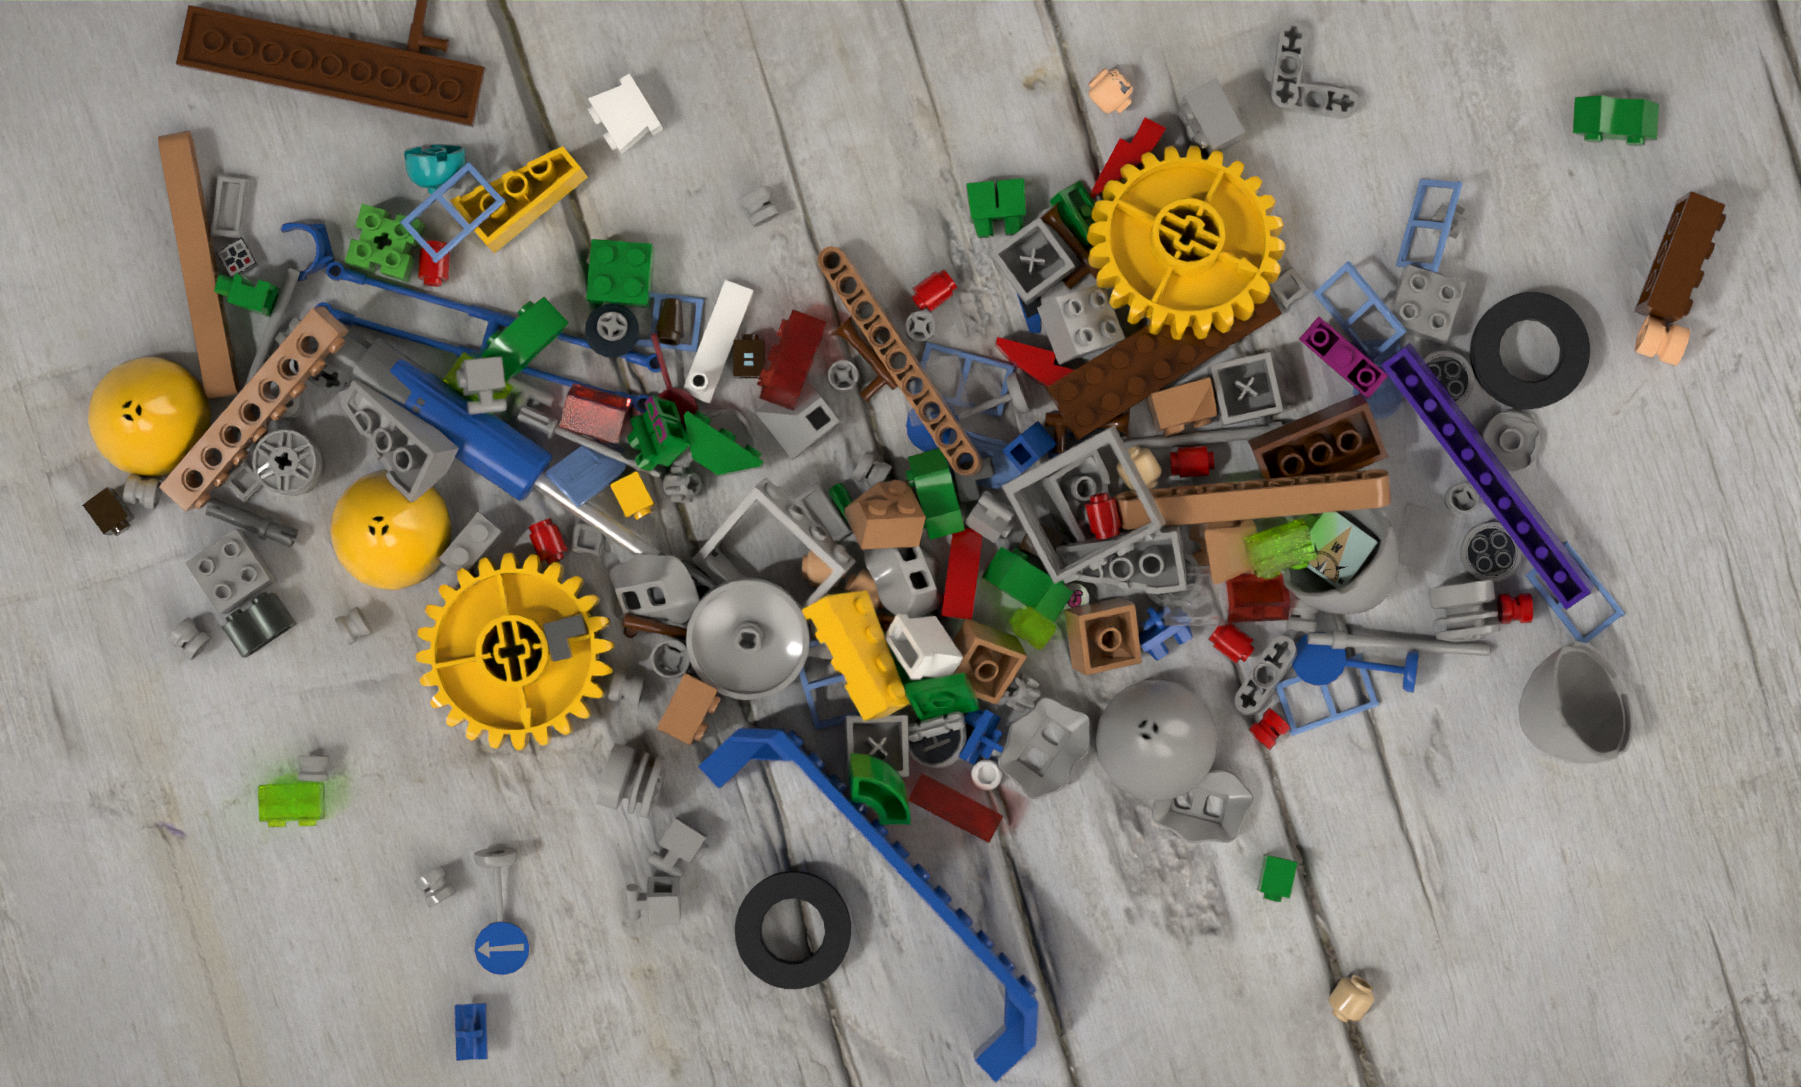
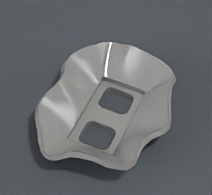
(651, 571)
(895, 586)
(1027, 734)
(1197, 827)

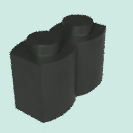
(258, 624)

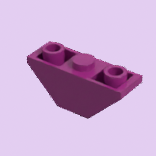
(1343, 357)

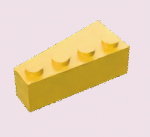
(527, 196)
(859, 652)

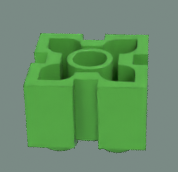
(393, 259)

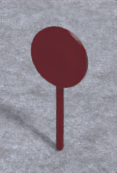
(683, 399)

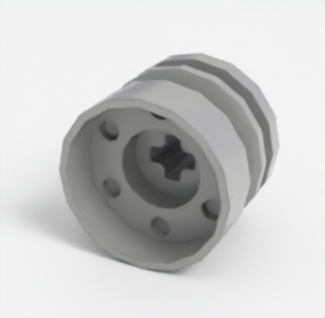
(306, 466)
(1464, 610)
(631, 781)

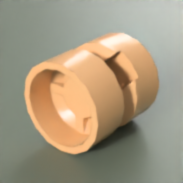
(1661, 340)

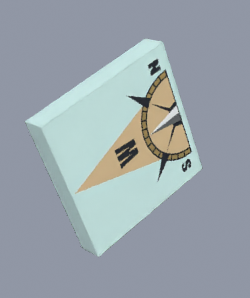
(1338, 549)

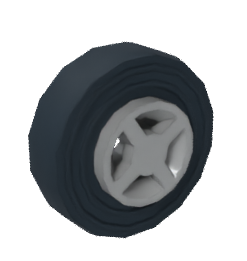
(611, 319)

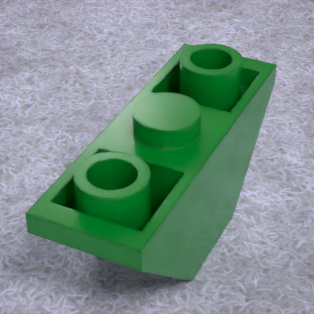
(717, 449)

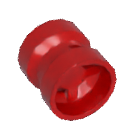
(1515, 608)
(1265, 734)

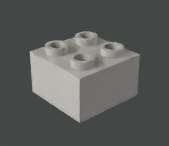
(1210, 118)
(1033, 261)
(1426, 303)
(1080, 323)
(1245, 389)
(230, 571)
(879, 738)

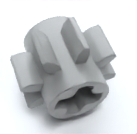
(1457, 223)
(682, 484)
(1022, 693)

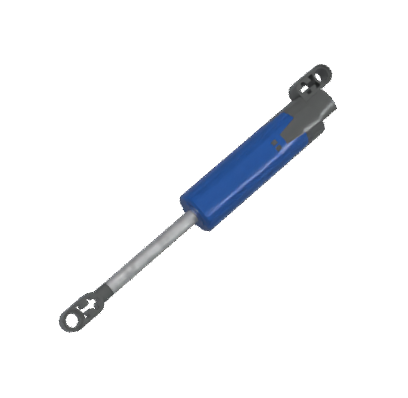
(482, 438)

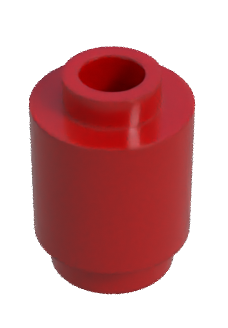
(430, 272)
(933, 291)
(1191, 462)
(1103, 515)
(547, 541)
(1232, 642)

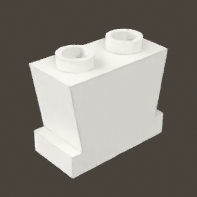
(624, 114)
(923, 646)

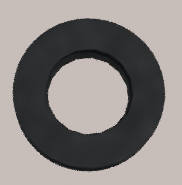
(1564, 324)
(767, 965)

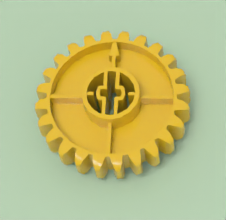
(1177, 284)
(463, 662)

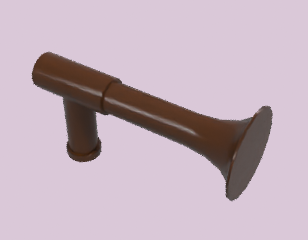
(416, 38)
(1053, 219)
(847, 332)
(1056, 420)
(635, 623)

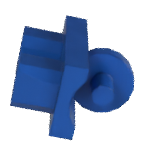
(1155, 633)
(984, 737)
(471, 1031)

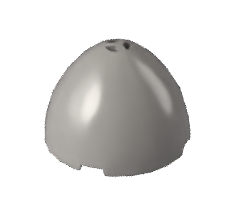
(1371, 581)
(1576, 707)
(1174, 757)

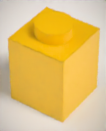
(633, 496)

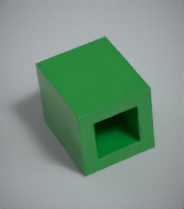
(1276, 877)

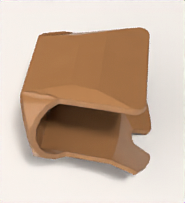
(1223, 547)

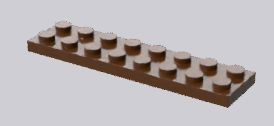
(1142, 367)

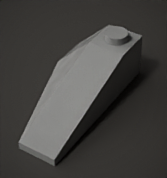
(407, 445)
(1070, 489)
(1150, 566)

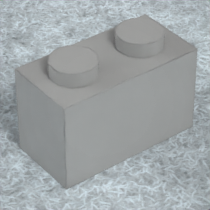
(472, 544)

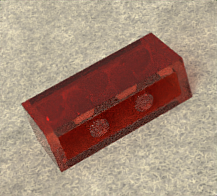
(791, 359)
(955, 807)

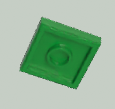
(942, 696)

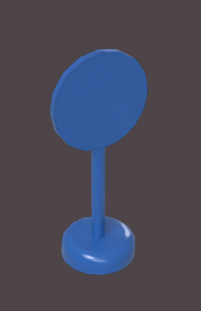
(1323, 665)

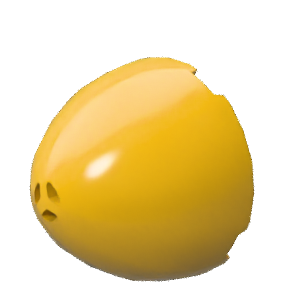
(170, 421)
(409, 549)

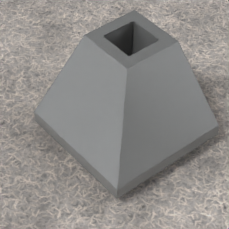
(803, 426)

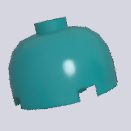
(434, 165)

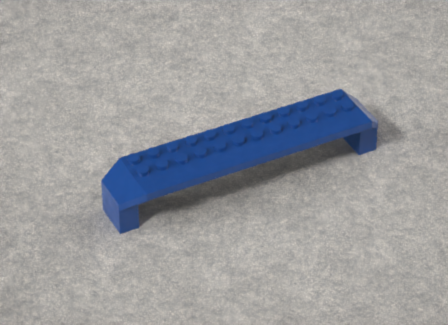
(1019, 1029)

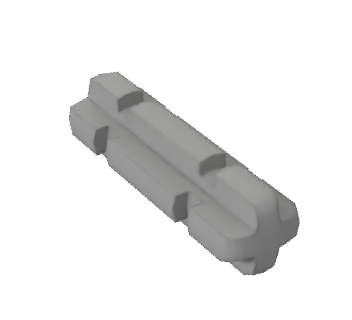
(936, 726)

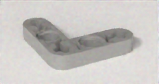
(1300, 90)

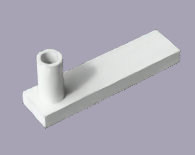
(718, 341)

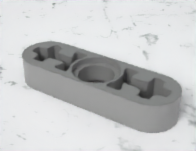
(1247, 690)

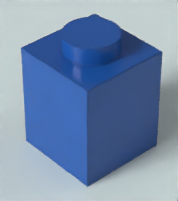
(1029, 447)

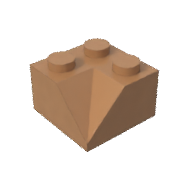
(1182, 406)
(886, 517)
(1103, 636)
(988, 659)
(689, 710)

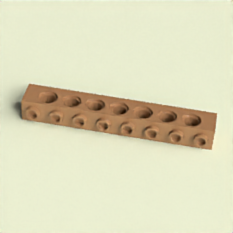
(181, 482)

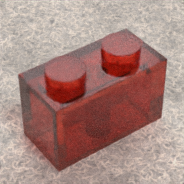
(595, 413)
(1256, 599)

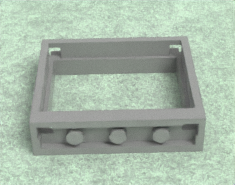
(796, 520)
(1098, 557)

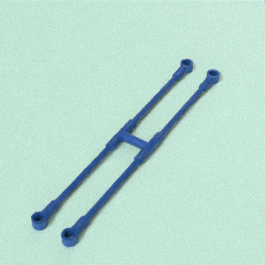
(494, 320)

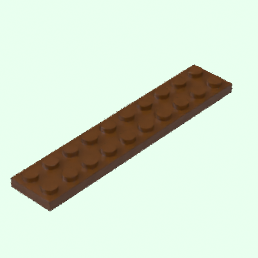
(330, 66)

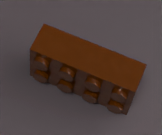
(1680, 258)
(1321, 443)

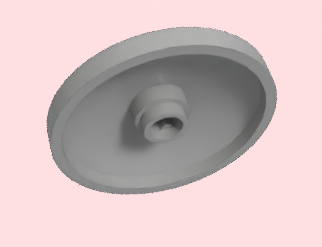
(747, 638)

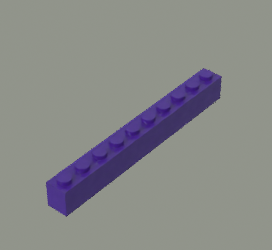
(1488, 476)

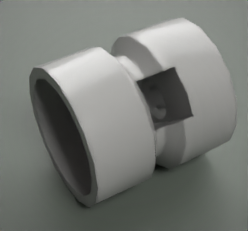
(670, 659)

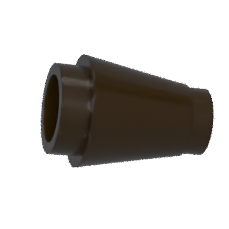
(670, 323)

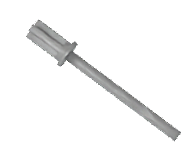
(549, 426)

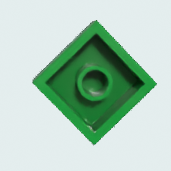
(620, 273)

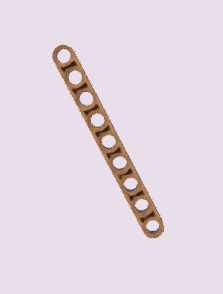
(198, 264)
(887, 353)
(1259, 498)

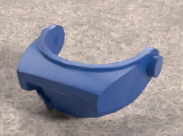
(324, 251)

